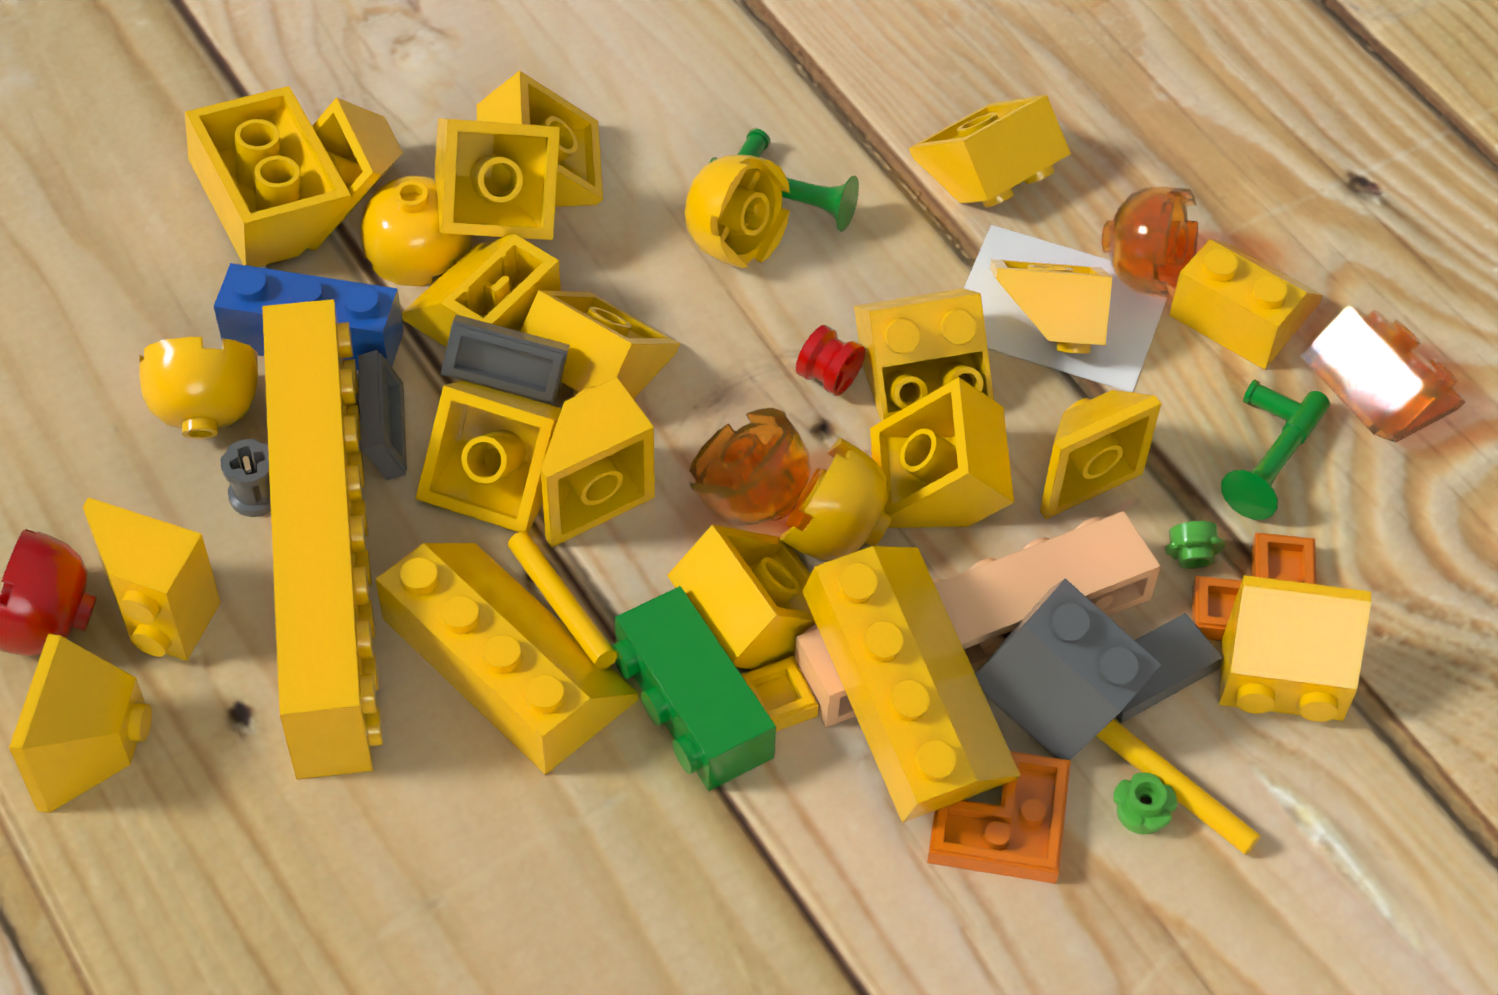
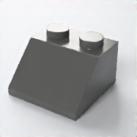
(1065, 671)

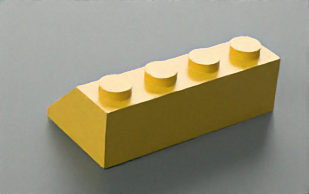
(501, 650)
(908, 679)

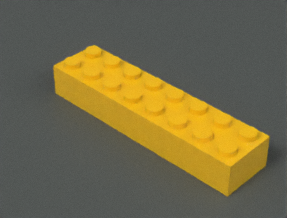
(319, 543)

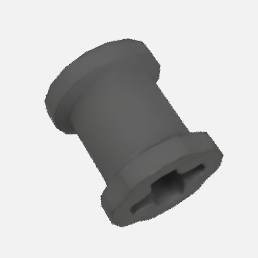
(241, 481)

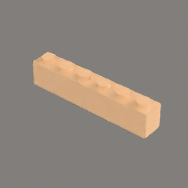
(988, 601)

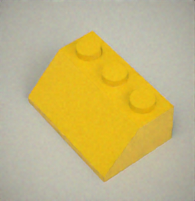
(265, 174)

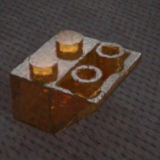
(1382, 375)

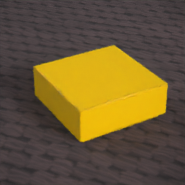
(783, 693)

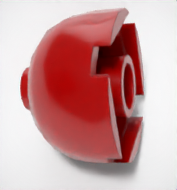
(42, 594)

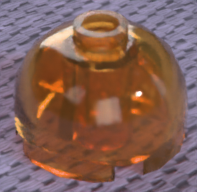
(1151, 239)
(753, 471)

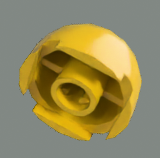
(737, 209)
(404, 236)
(198, 385)
(840, 506)

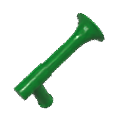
(836, 200)
(1252, 491)

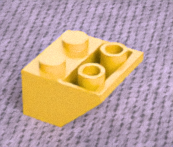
(488, 284)
(922, 345)

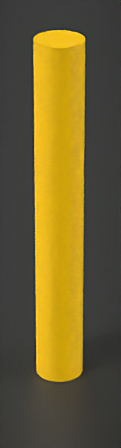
(562, 600)
(1187, 792)

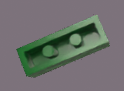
(693, 689)

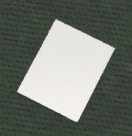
(1010, 331)

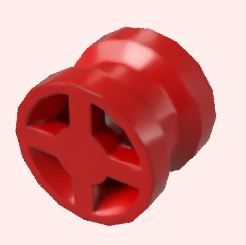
(830, 360)

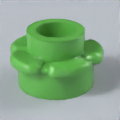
(1194, 544)
(1142, 817)

